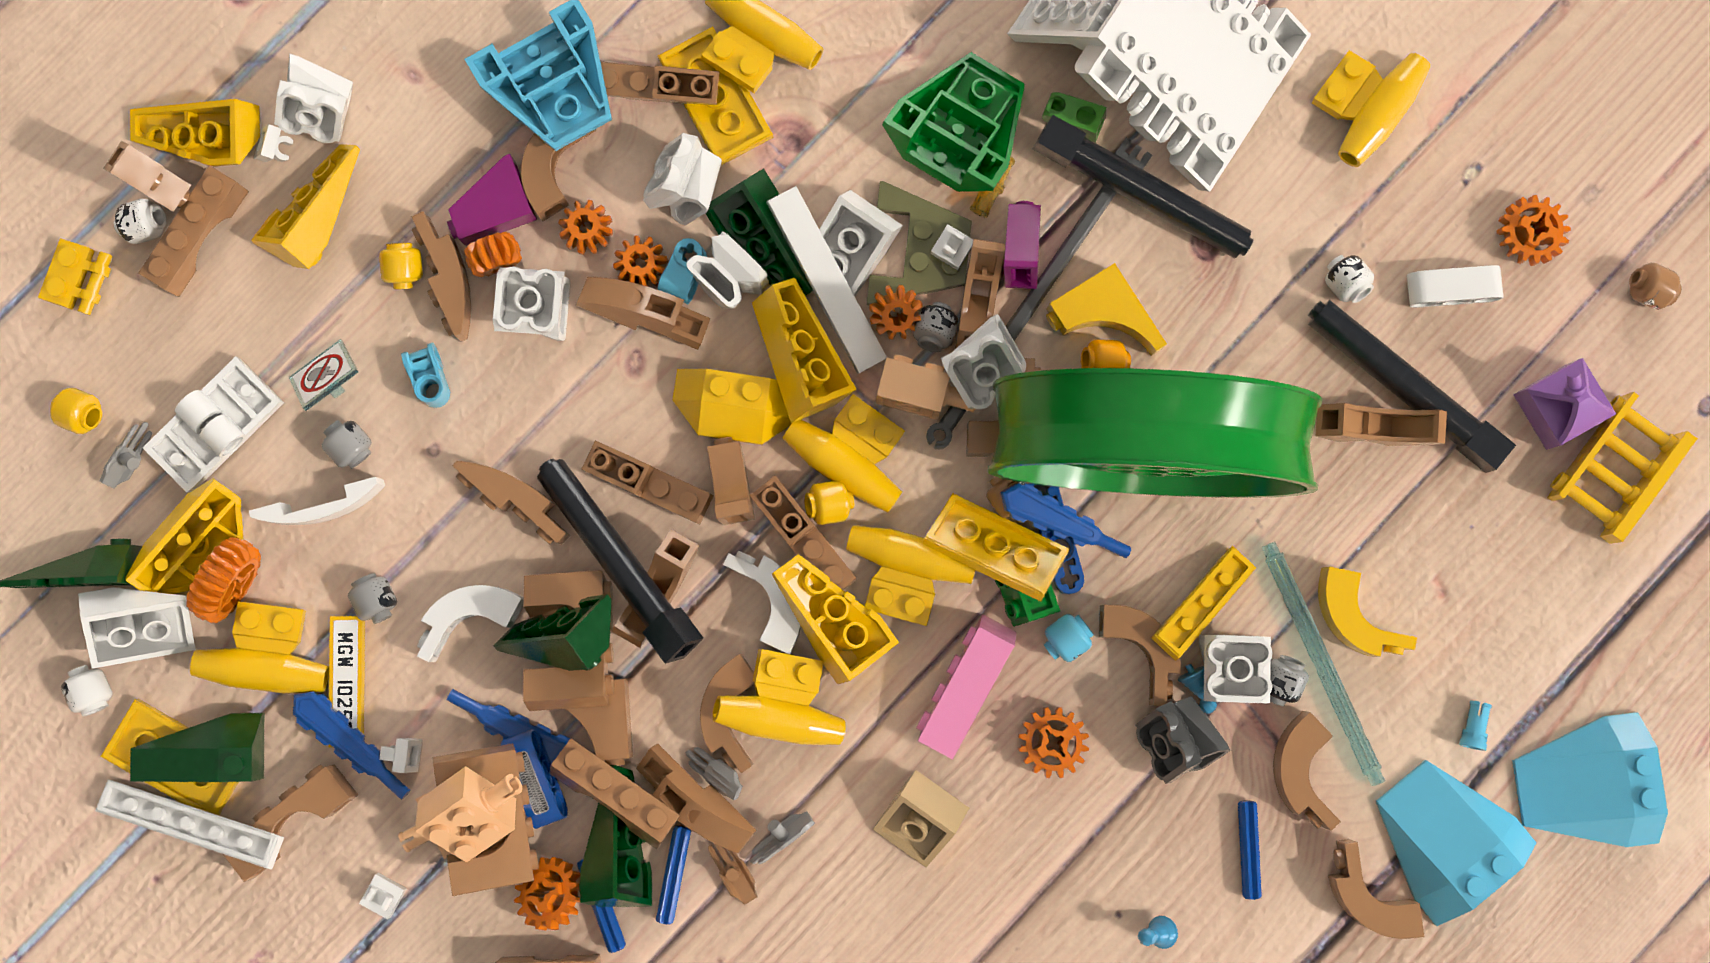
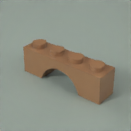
(175, 255)
(322, 795)
(632, 804)

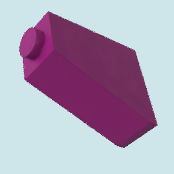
(491, 204)
(1022, 245)

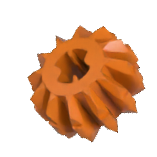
(577, 218)
(644, 251)
(491, 253)
(882, 315)

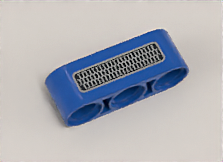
(545, 795)

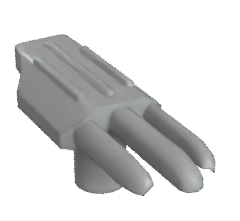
(125, 459)
(716, 773)
(781, 836)

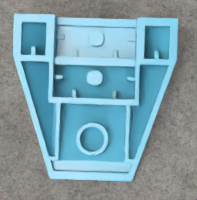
(549, 78)
(1596, 783)
(1451, 841)

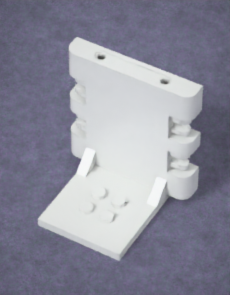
(1192, 66)

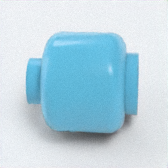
(1068, 638)

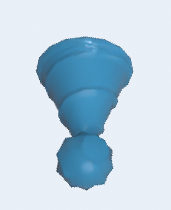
(1195, 683)
(1160, 932)

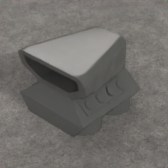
(1180, 739)

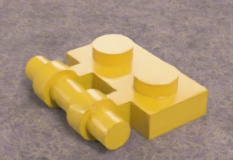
(67, 274)

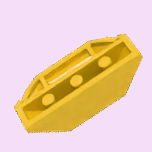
(731, 405)
(186, 538)

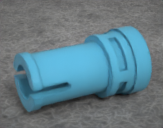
(1475, 733)

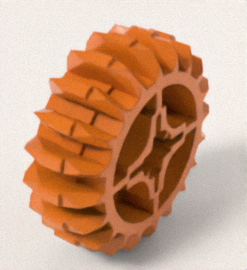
(223, 579)

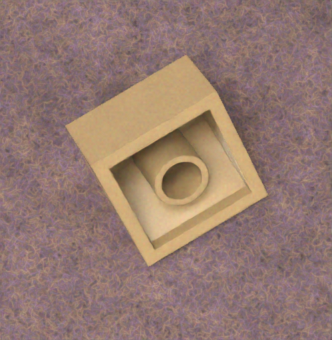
(921, 818)

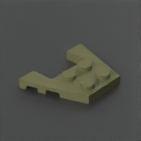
(926, 223)

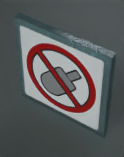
(323, 375)

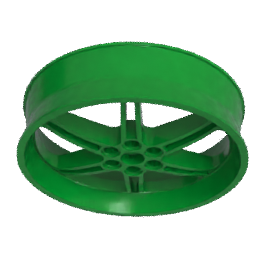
(1155, 433)

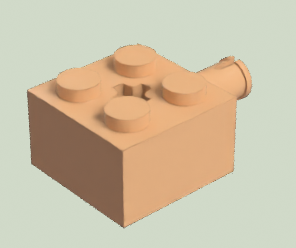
(917, 388)
(468, 813)

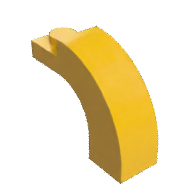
(1343, 616)

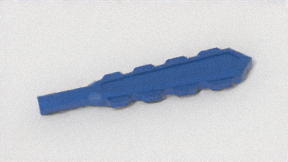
(1026, 504)
(499, 721)
(332, 728)

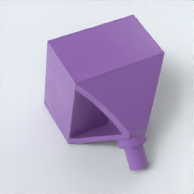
(1564, 404)

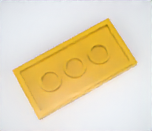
(732, 124)
(996, 547)
(145, 724)

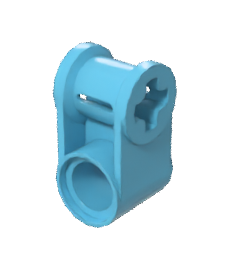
(676, 277)
(425, 369)

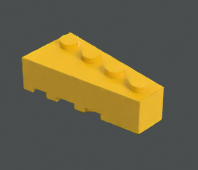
(800, 352)

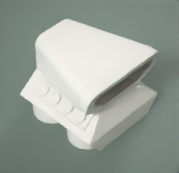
(312, 101)
(683, 179)
(728, 272)
(531, 302)
(982, 360)
(1236, 668)

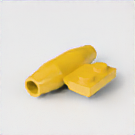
(754, 37)
(1372, 103)
(850, 453)
(905, 580)
(263, 653)
(781, 709)

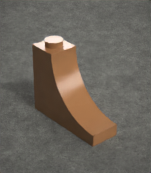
(730, 482)
(609, 725)

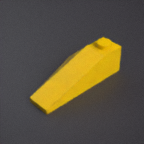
(200, 131)
(307, 222)

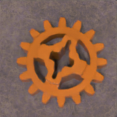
(1546, 224)
(1040, 751)
(552, 903)

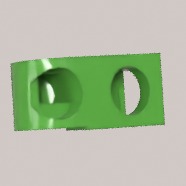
(1077, 112)

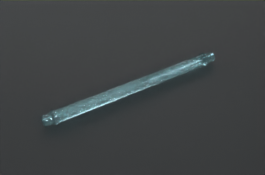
(1323, 663)

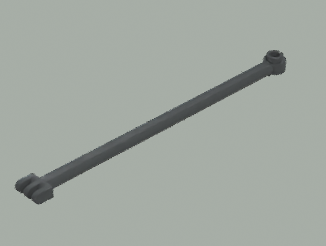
(1047, 279)

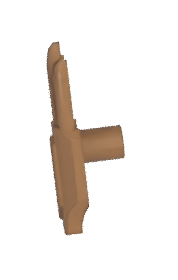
(735, 875)

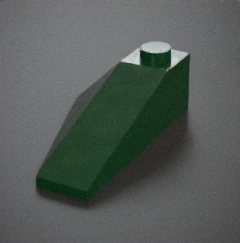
(212, 751)

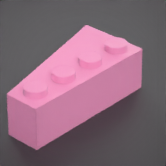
(967, 686)

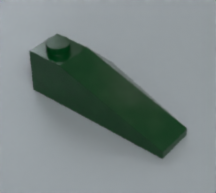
(750, 223)
(91, 567)
(565, 638)
(614, 862)

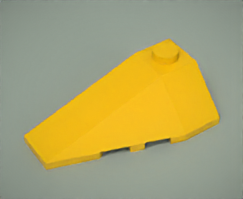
(835, 623)

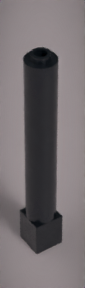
(1070, 147)
(1475, 439)
(666, 628)

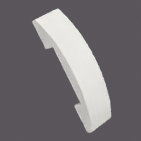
(357, 495)

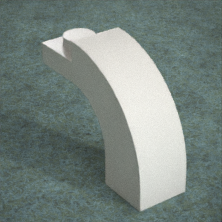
(477, 600)
(782, 626)

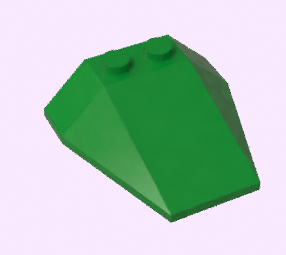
(959, 124)

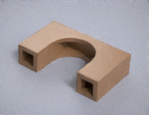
(554, 686)
(510, 858)

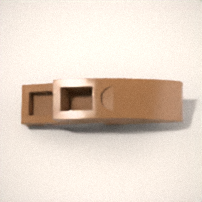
(661, 83)
(451, 285)
(643, 306)
(647, 482)
(504, 490)
(800, 531)
(699, 809)

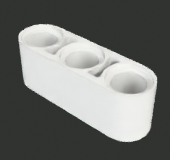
(1455, 286)

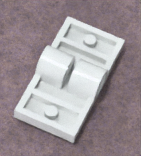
(212, 424)

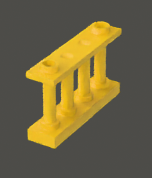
(1635, 498)

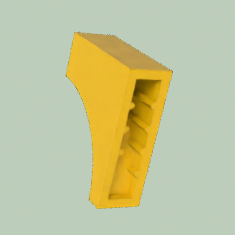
(1105, 302)

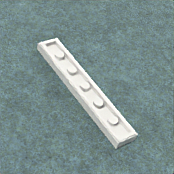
(826, 279)
(190, 824)

